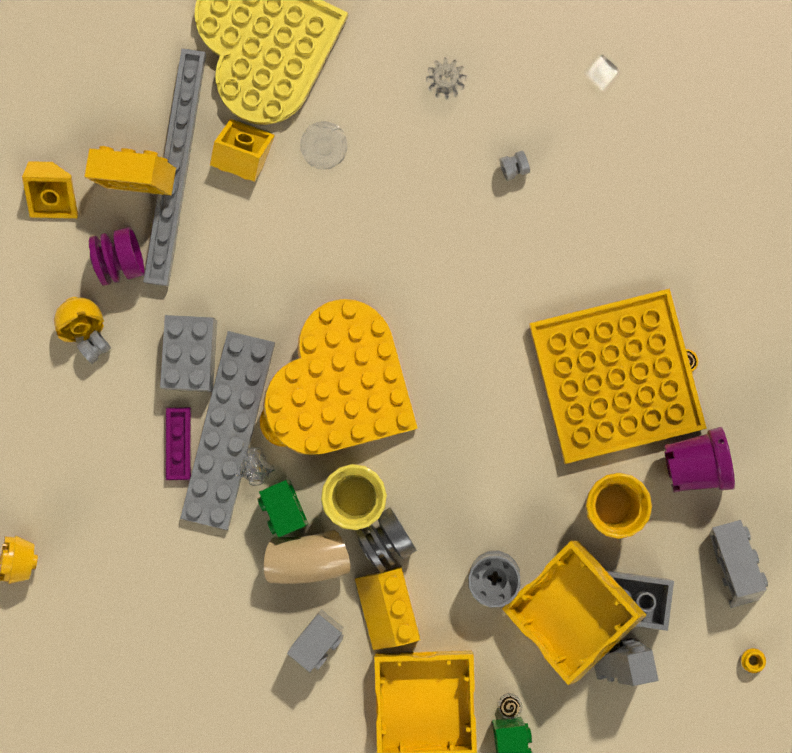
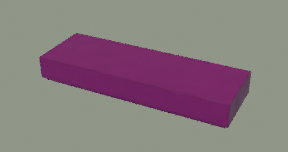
(178, 443)

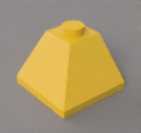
(49, 191)

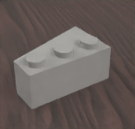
(738, 563)
(629, 662)

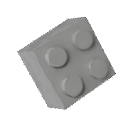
(315, 641)

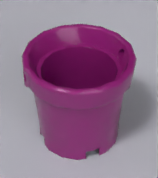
(701, 462)

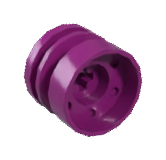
(111, 258)

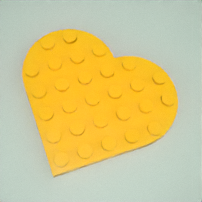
(343, 384)

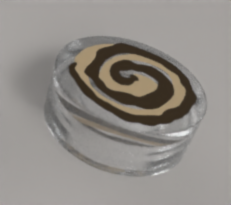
(509, 706)

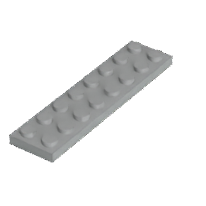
(227, 430)

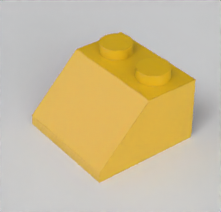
(241, 150)

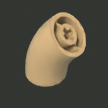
(306, 558)

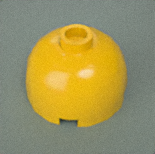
(77, 318)

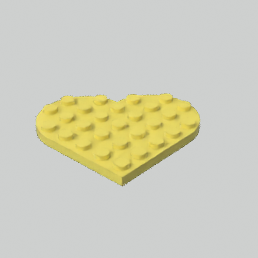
(268, 52)

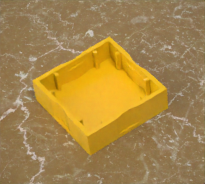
(574, 612)
(425, 702)

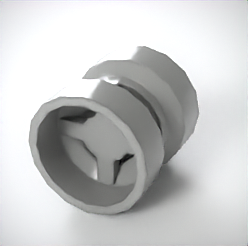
(514, 165)
(93, 346)

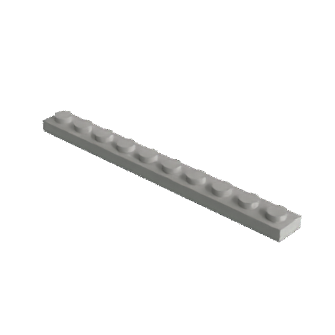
(178, 154)

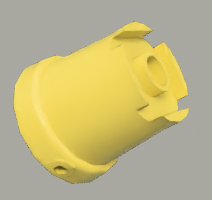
(353, 497)

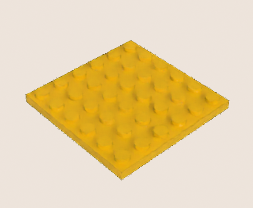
(617, 376)

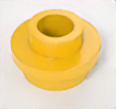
(760, 662)

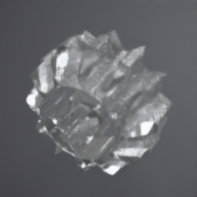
(444, 86)

